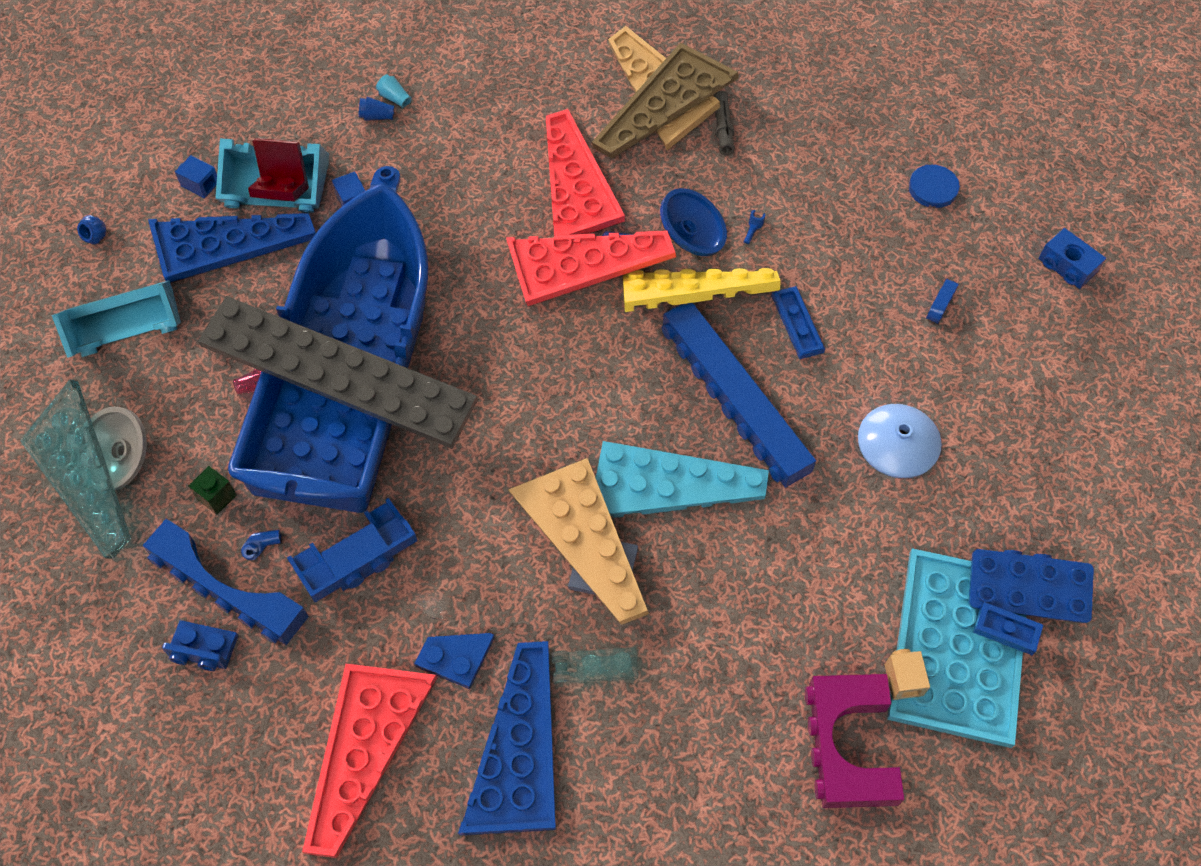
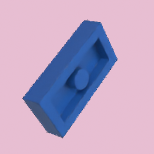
(1008, 628)

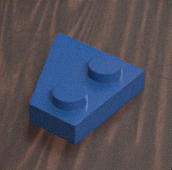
(455, 656)

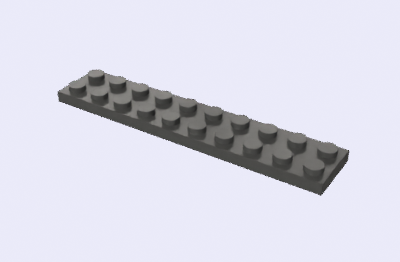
(339, 371)

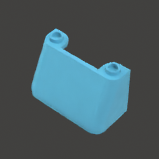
(240, 170)

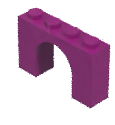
(839, 781)

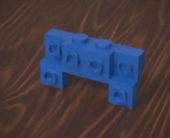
(356, 556)

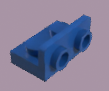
(202, 645)

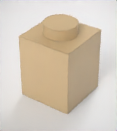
(906, 674)

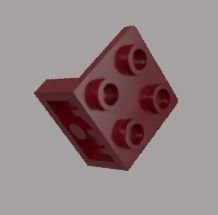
(280, 170)

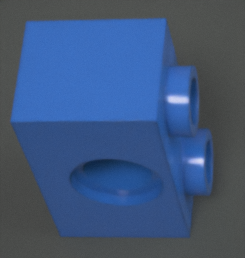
(1071, 258)

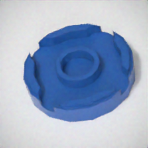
(934, 186)

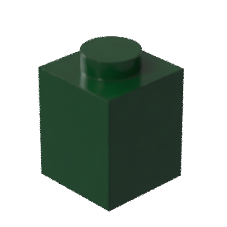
(212, 490)

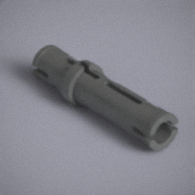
(724, 129)

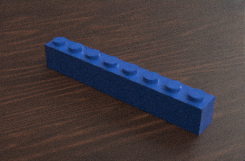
(738, 394)

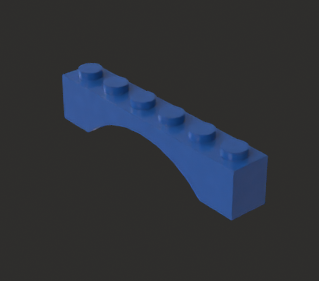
(271, 612)

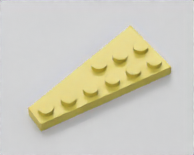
(693, 286)

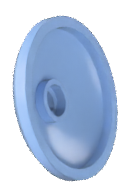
(895, 452)

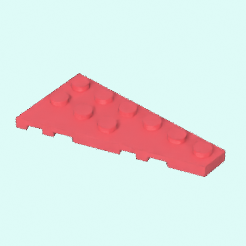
(578, 188)
(580, 260)
(365, 732)

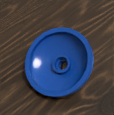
(693, 222)

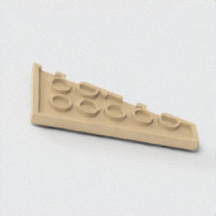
(639, 63)
(578, 524)

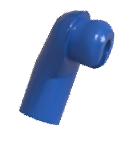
(257, 543)

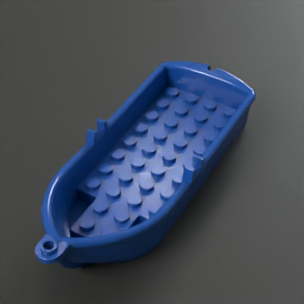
(348, 289)

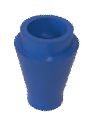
(375, 110)

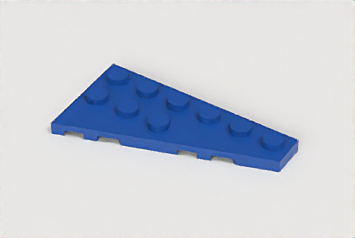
(215, 242)
(517, 764)

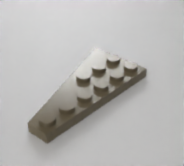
(670, 91)

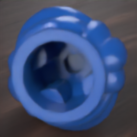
(91, 229)

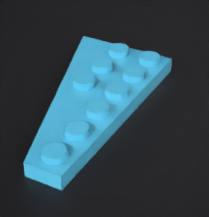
(661, 481)

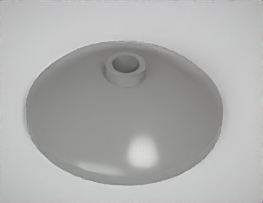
(121, 442)

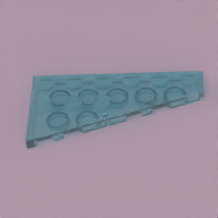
(73, 462)

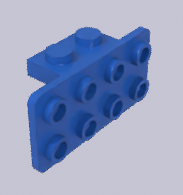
(1032, 585)

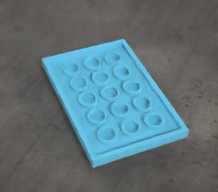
(969, 676)

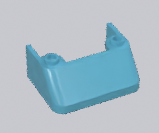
(117, 318)

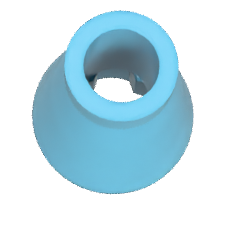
(393, 91)

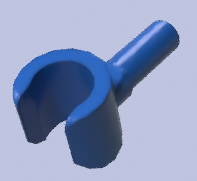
(755, 223)

